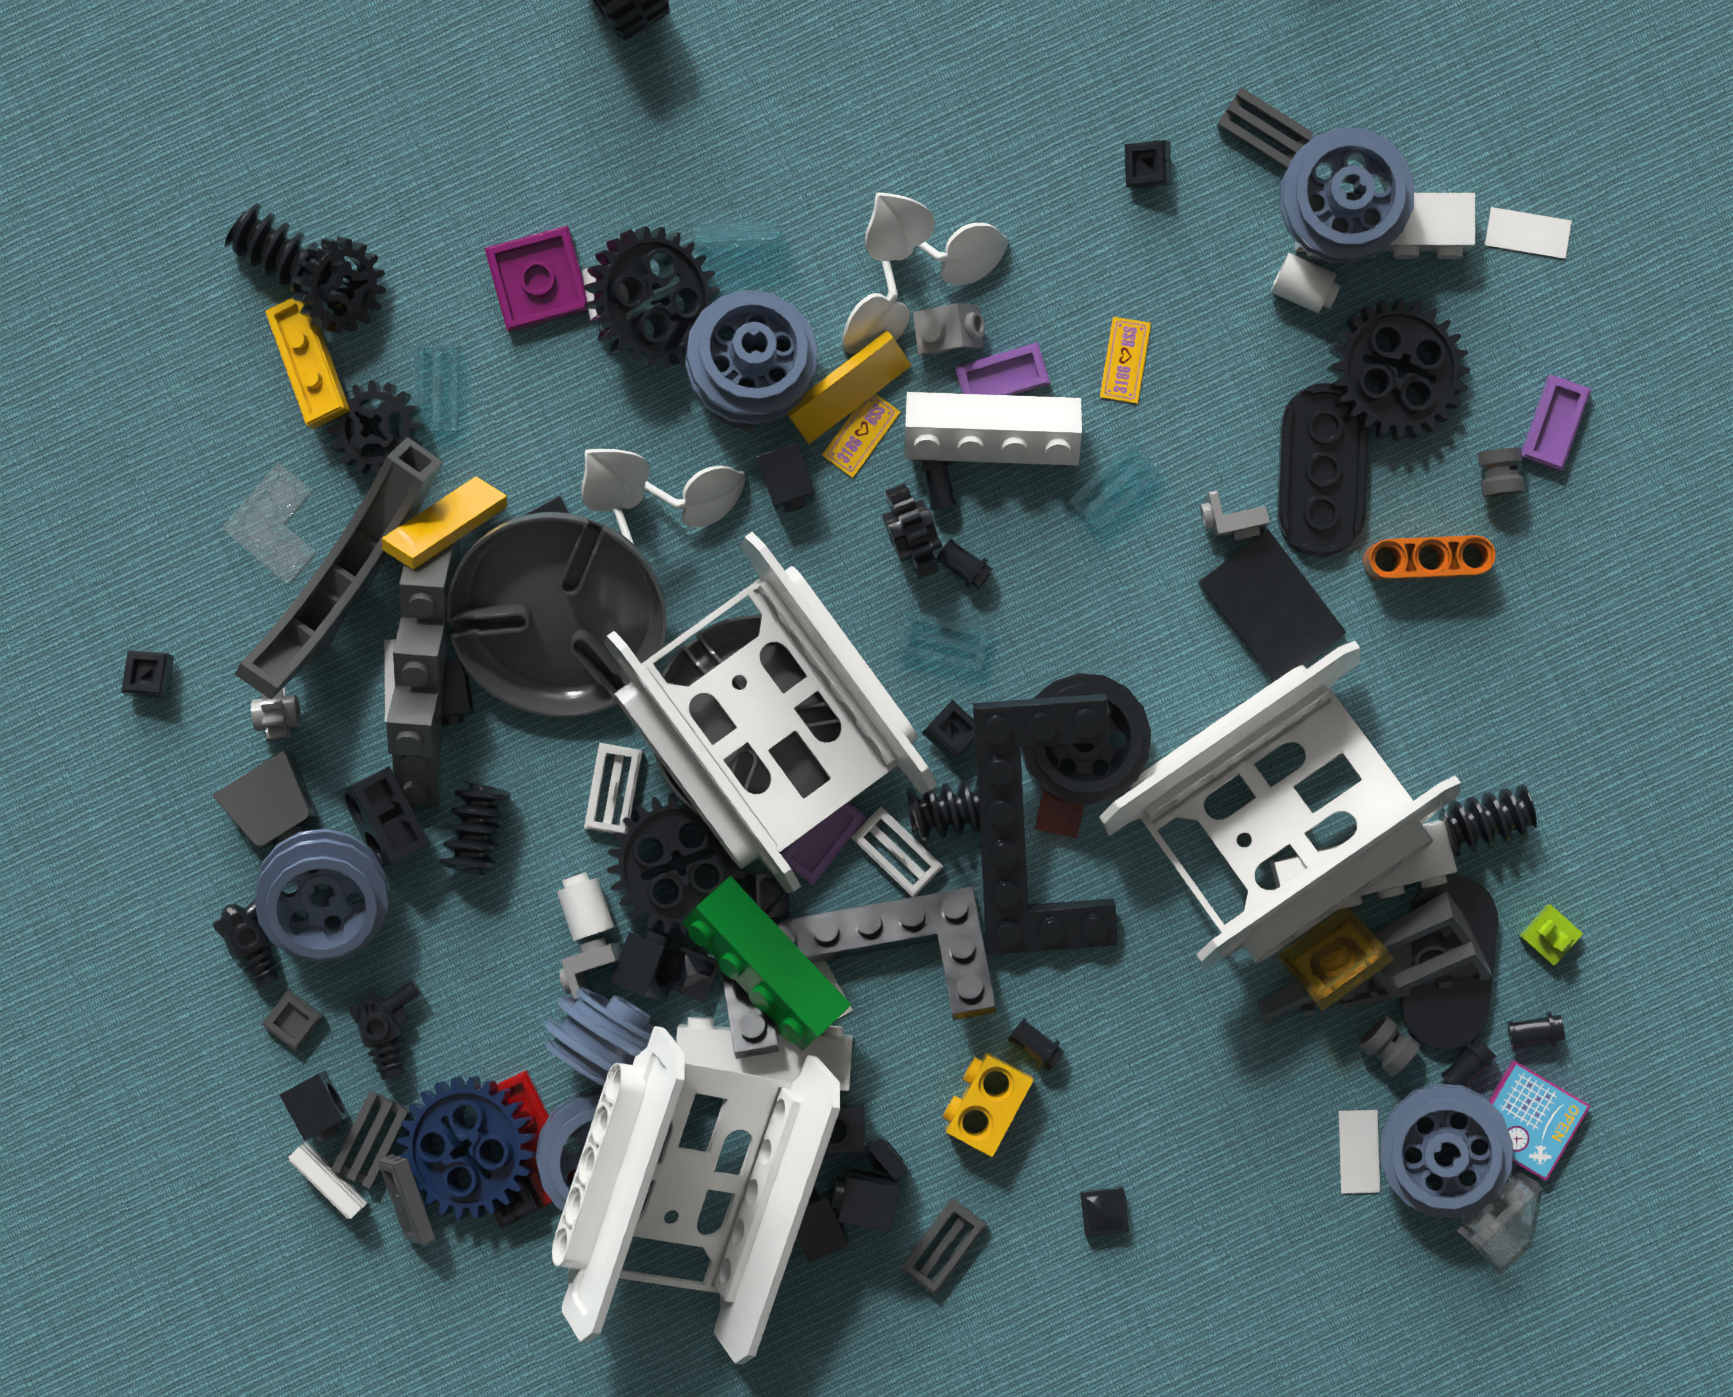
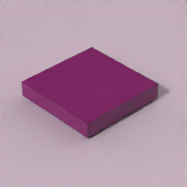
(537, 278)

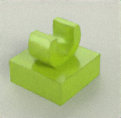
(1551, 934)

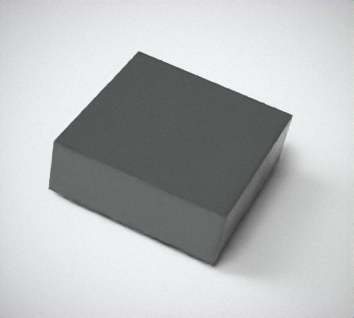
(292, 1019)

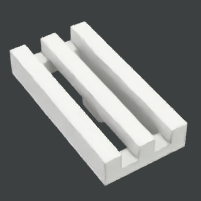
(620, 752)
(924, 877)
(328, 1182)

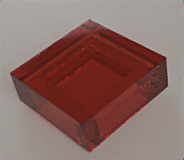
(1059, 816)

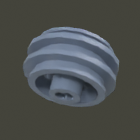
(1314, 229)
(755, 321)
(315, 859)
(598, 1033)
(1483, 1122)
(552, 1159)

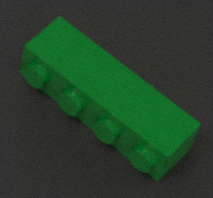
(765, 964)

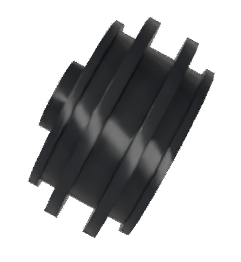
(1123, 763)

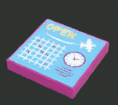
(1537, 1117)

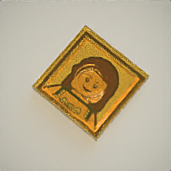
(1335, 958)

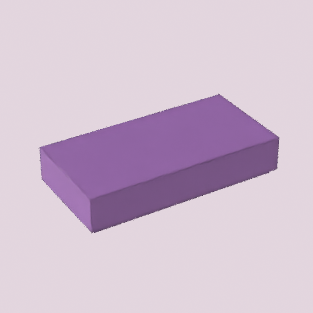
(1004, 373)
(1555, 423)
(821, 844)

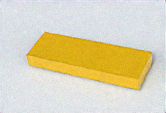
(307, 364)
(849, 387)
(444, 522)

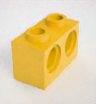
(998, 1107)

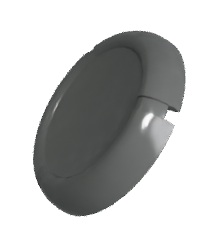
(539, 606)
(791, 754)

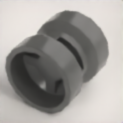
(1501, 472)
(1389, 1046)

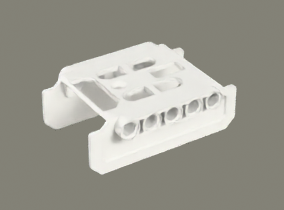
(1308, 713)
(871, 737)
(770, 1195)

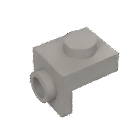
(948, 328)
(1241, 524)
(593, 955)

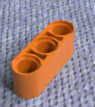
(1449, 553)

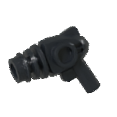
(245, 939)
(380, 1026)

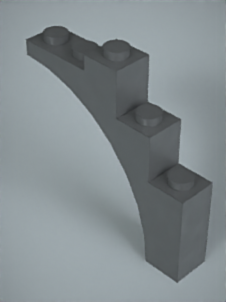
(345, 574)
(419, 677)

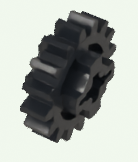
(326, 273)
(389, 417)
(911, 530)

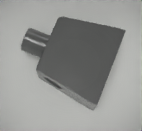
(269, 801)

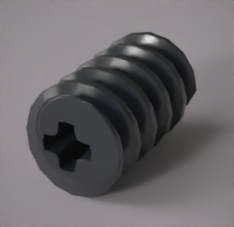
(268, 246)
(944, 810)
(1489, 818)
(475, 828)

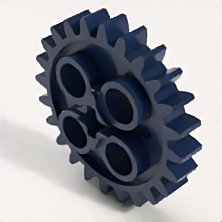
(495, 1121)

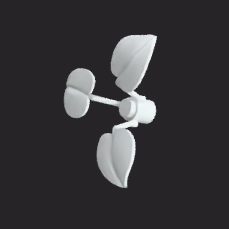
(891, 235)
(619, 477)

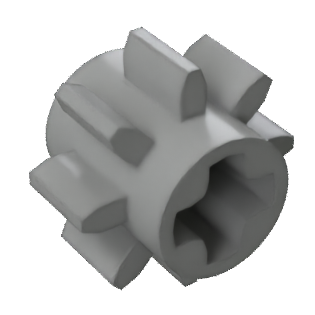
(276, 715)

